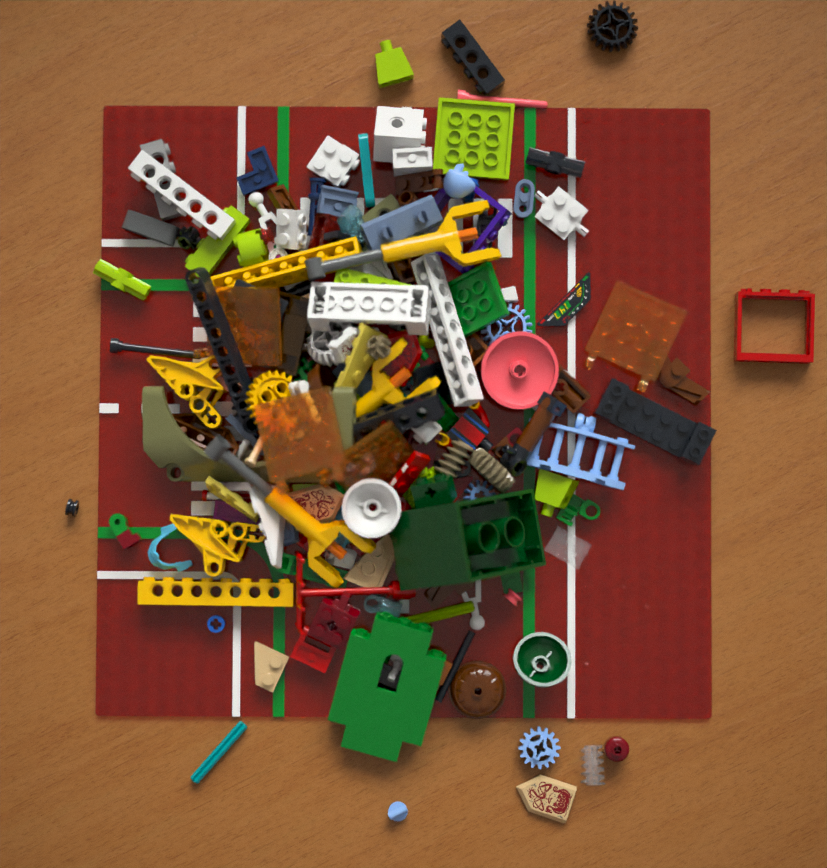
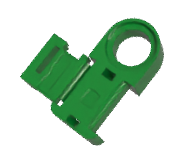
(573, 508)

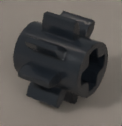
(188, 237)

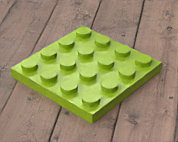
(474, 136)

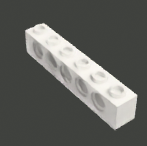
(145, 162)

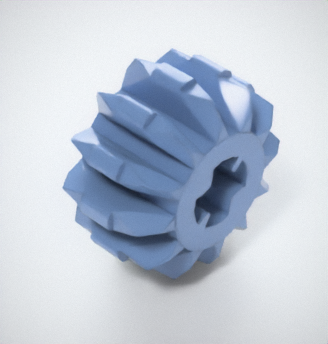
(476, 490)

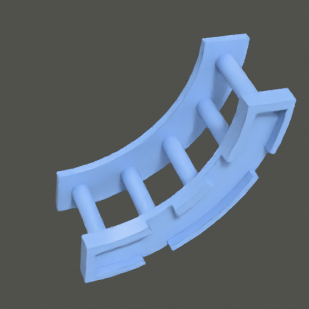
(574, 469)

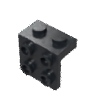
(429, 371)

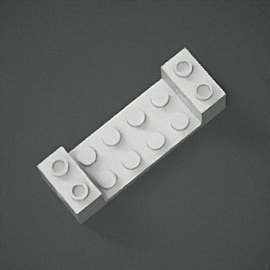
(369, 304)

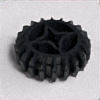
(604, 28)

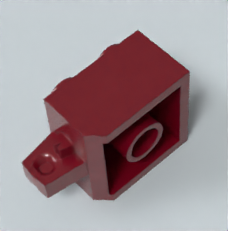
(338, 611)

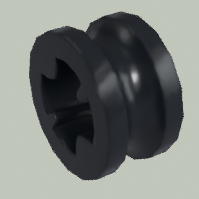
(72, 507)

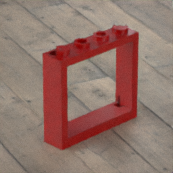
(782, 295)

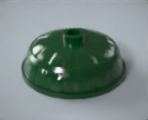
(543, 650)

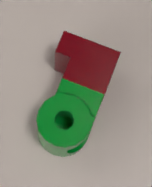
(120, 527)

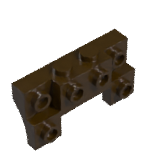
(293, 333)

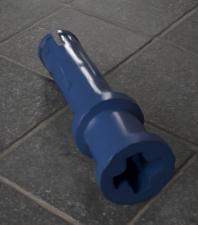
(314, 196)

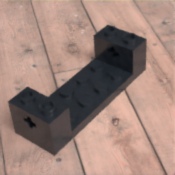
(654, 423)

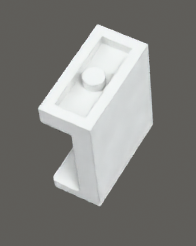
(412, 160)

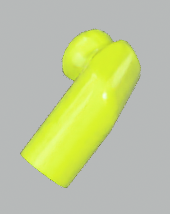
(425, 341)

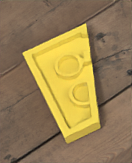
(231, 498)

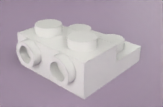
(334, 162)

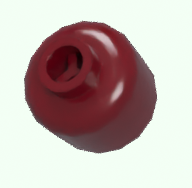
(611, 743)

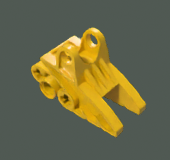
(192, 375)
(209, 542)

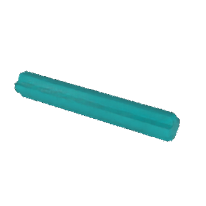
(218, 752)

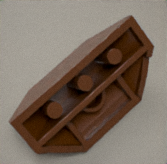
(201, 434)

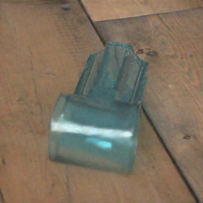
(383, 605)

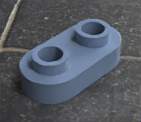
(524, 199)

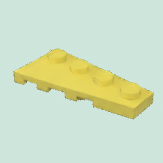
(359, 360)

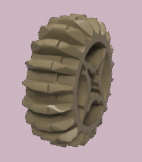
(491, 470)

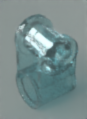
(350, 222)

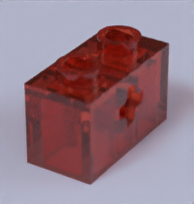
(323, 224)

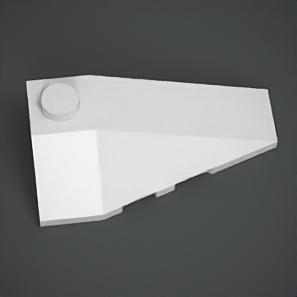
(272, 526)

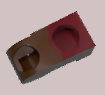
(509, 440)

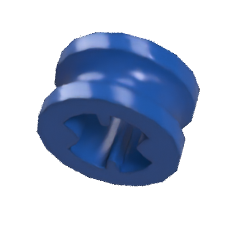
(211, 627)

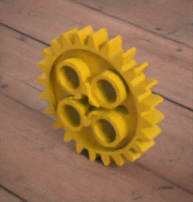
(260, 386)

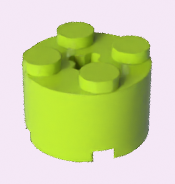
(251, 248)

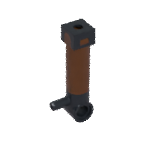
(515, 457)

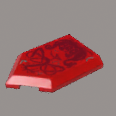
(407, 358)

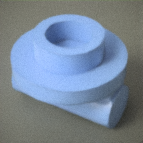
(397, 811)

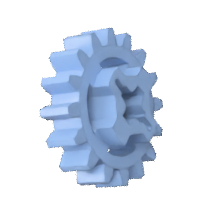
(543, 735)

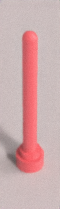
(462, 94)

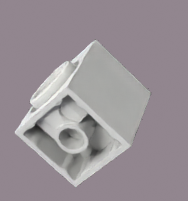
(396, 130)

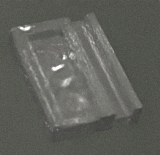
(567, 547)

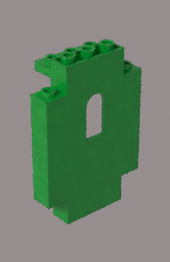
(378, 717)

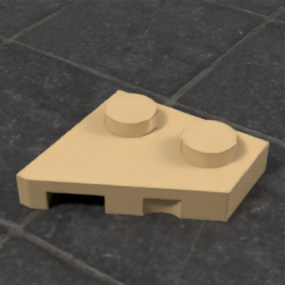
(268, 666)

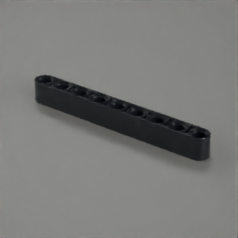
(219, 342)

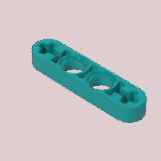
(366, 170)

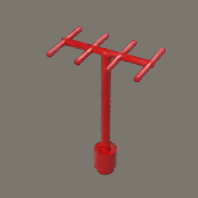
(391, 590)

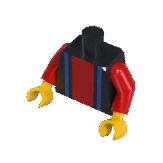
(470, 429)

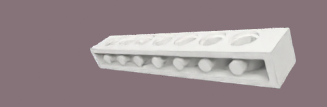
(448, 332)

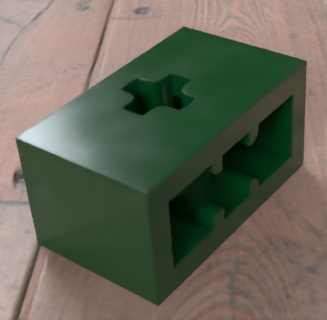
(424, 490)

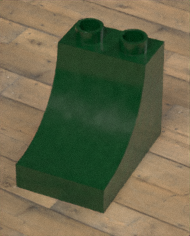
(467, 540)

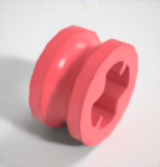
(512, 597)

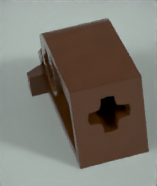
(574, 394)

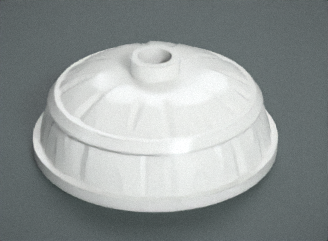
(360, 517)

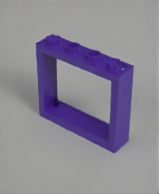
(489, 233)

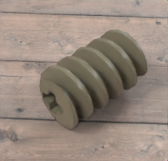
(454, 458)

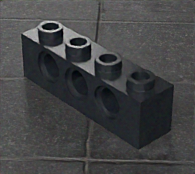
(459, 32)

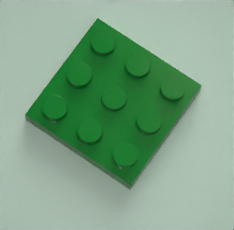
(478, 298)

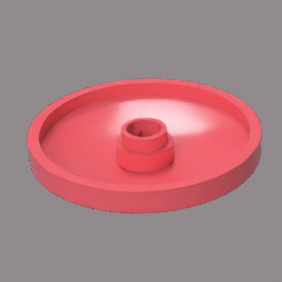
(519, 369)

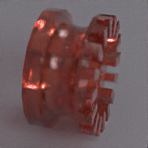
(267, 235)

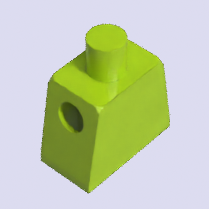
(392, 65)
(554, 491)

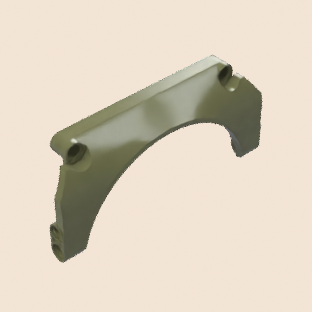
(172, 448)

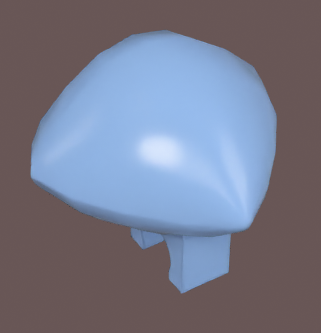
(458, 183)

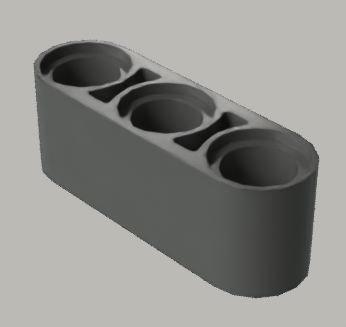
(150, 228)

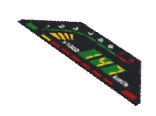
(569, 304)

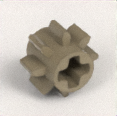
(378, 347)

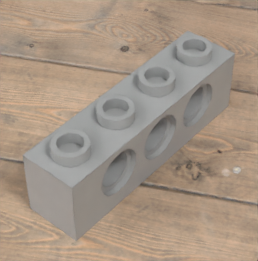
(155, 150)

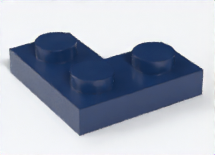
(262, 174)

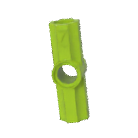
(122, 279)

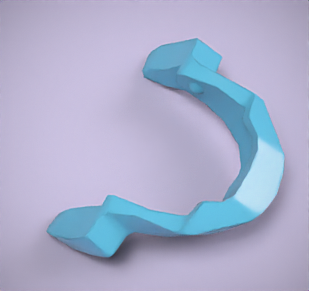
(154, 556)

